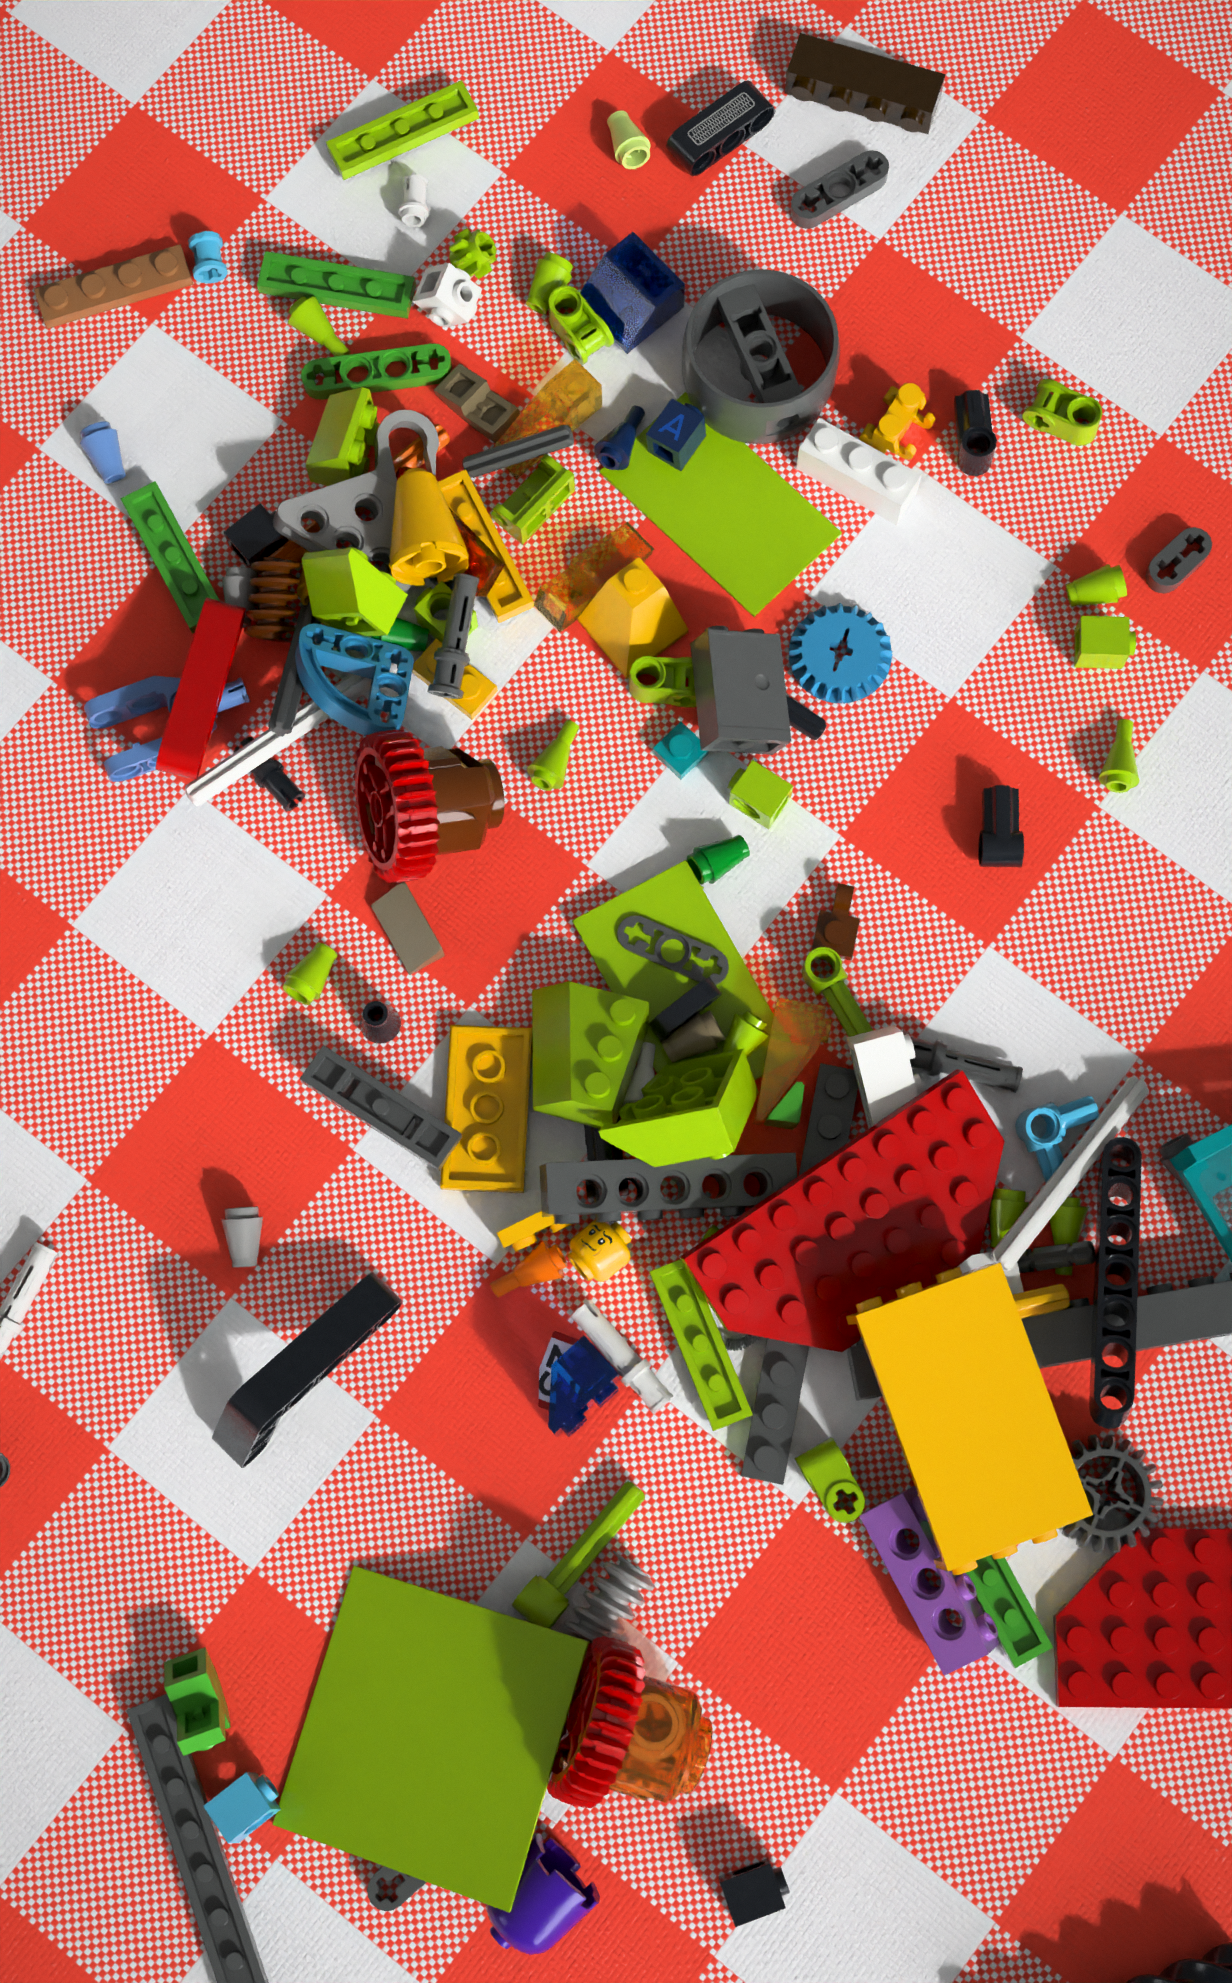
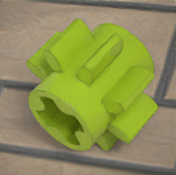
(473, 252)

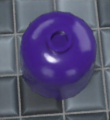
(546, 1901)

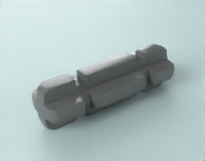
(1057, 1256)

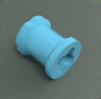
(207, 257)

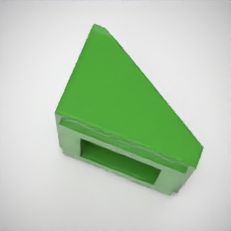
(788, 1110)

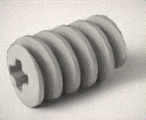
(611, 1601)

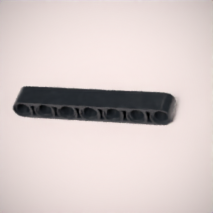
(1112, 1298)

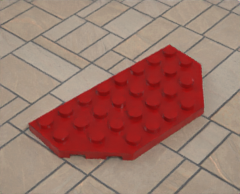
(858, 1223)
(1151, 1626)

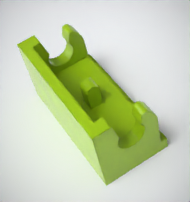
(535, 499)

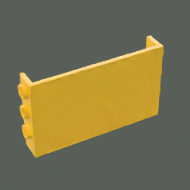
(972, 1415)

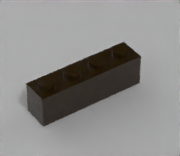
(864, 84)

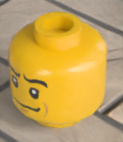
(599, 1250)

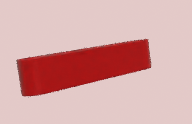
(200, 689)

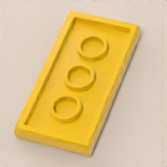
(488, 1107)

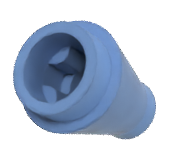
(103, 449)

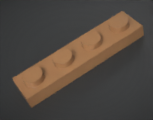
(113, 286)

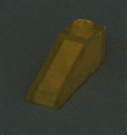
(563, 400)
(792, 1043)

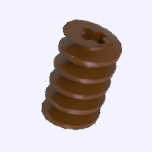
(272, 599)

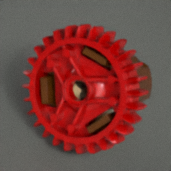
(421, 803)

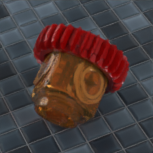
(628, 1732)

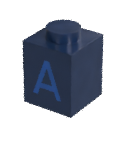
(676, 434)

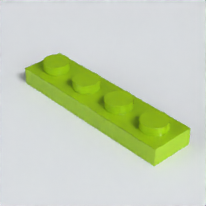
(402, 130)
(701, 1345)

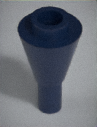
(617, 446)

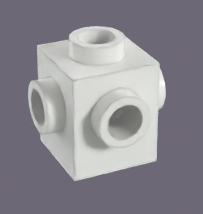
(447, 295)

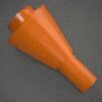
(540, 1266)

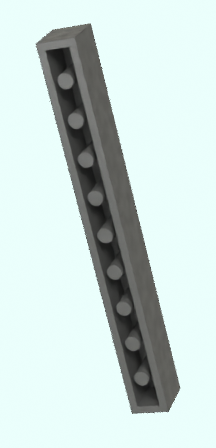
(1065, 1335)

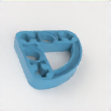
(374, 665)

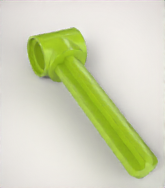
(836, 991)
(544, 1599)

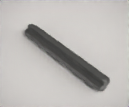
(290, 686)

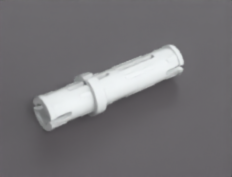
(23, 1292)
(628, 1364)

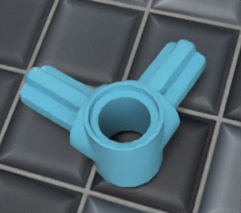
(1057, 1120)

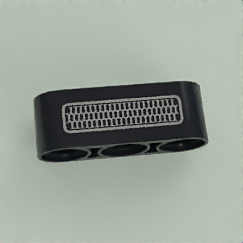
(720, 128)

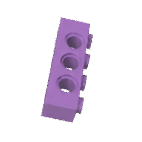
(949, 1644)

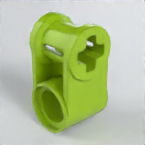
(582, 329)
(1061, 411)
(670, 683)
(828, 1474)

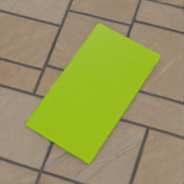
(728, 515)
(681, 905)

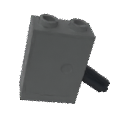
(744, 693)

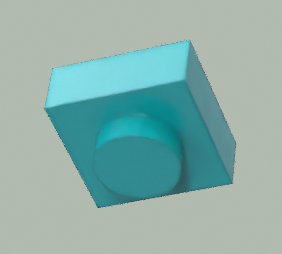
(680, 750)

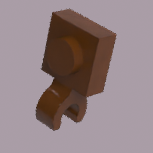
(836, 928)

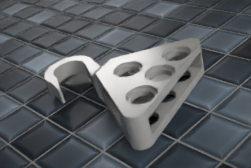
(336, 504)

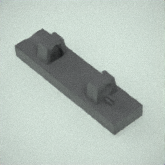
(380, 1107)

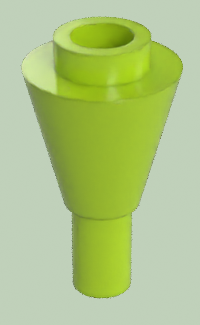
(311, 320)
(550, 766)
(1120, 768)
(745, 1033)
(1067, 1226)

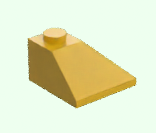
(632, 617)

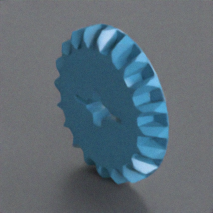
(856, 674)

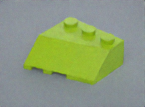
(584, 1051)
(688, 1111)

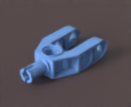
(138, 700)

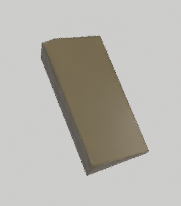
(407, 928)

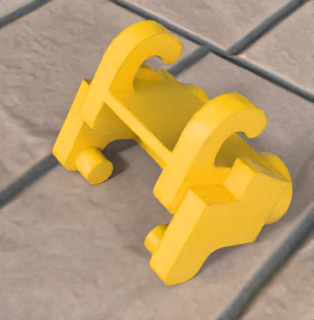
(896, 421)

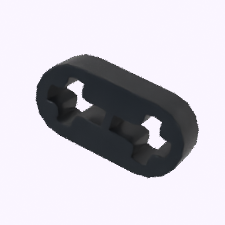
(684, 1008)

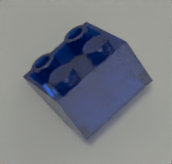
(633, 292)
(577, 1383)

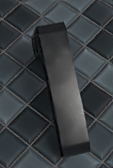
(270, 1393)

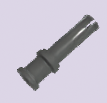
(452, 656)
(938, 1058)

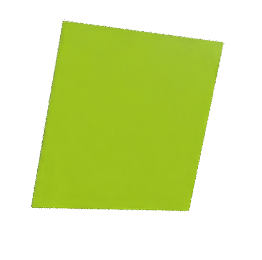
(432, 1736)

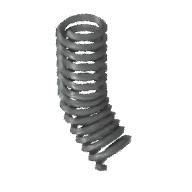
(739, 1343)

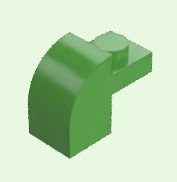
(197, 1701)

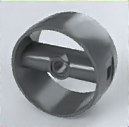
(743, 307)

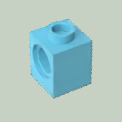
(243, 1806)

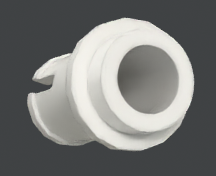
(414, 207)

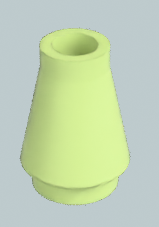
(629, 143)

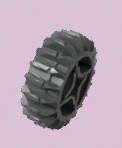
(1113, 1474)

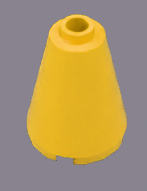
(424, 532)

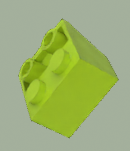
(343, 438)
(351, 592)

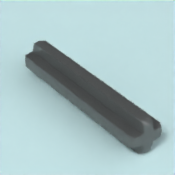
(518, 451)

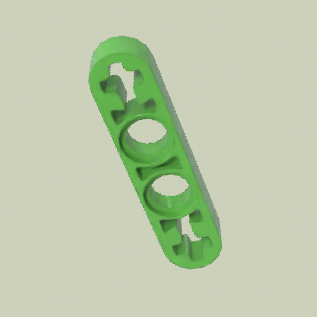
(376, 363)

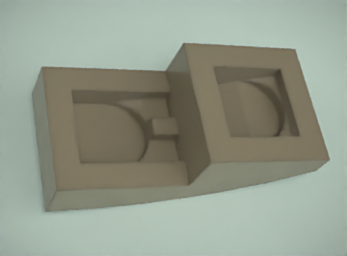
(476, 404)

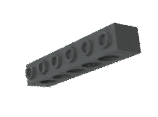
(561, 1180)

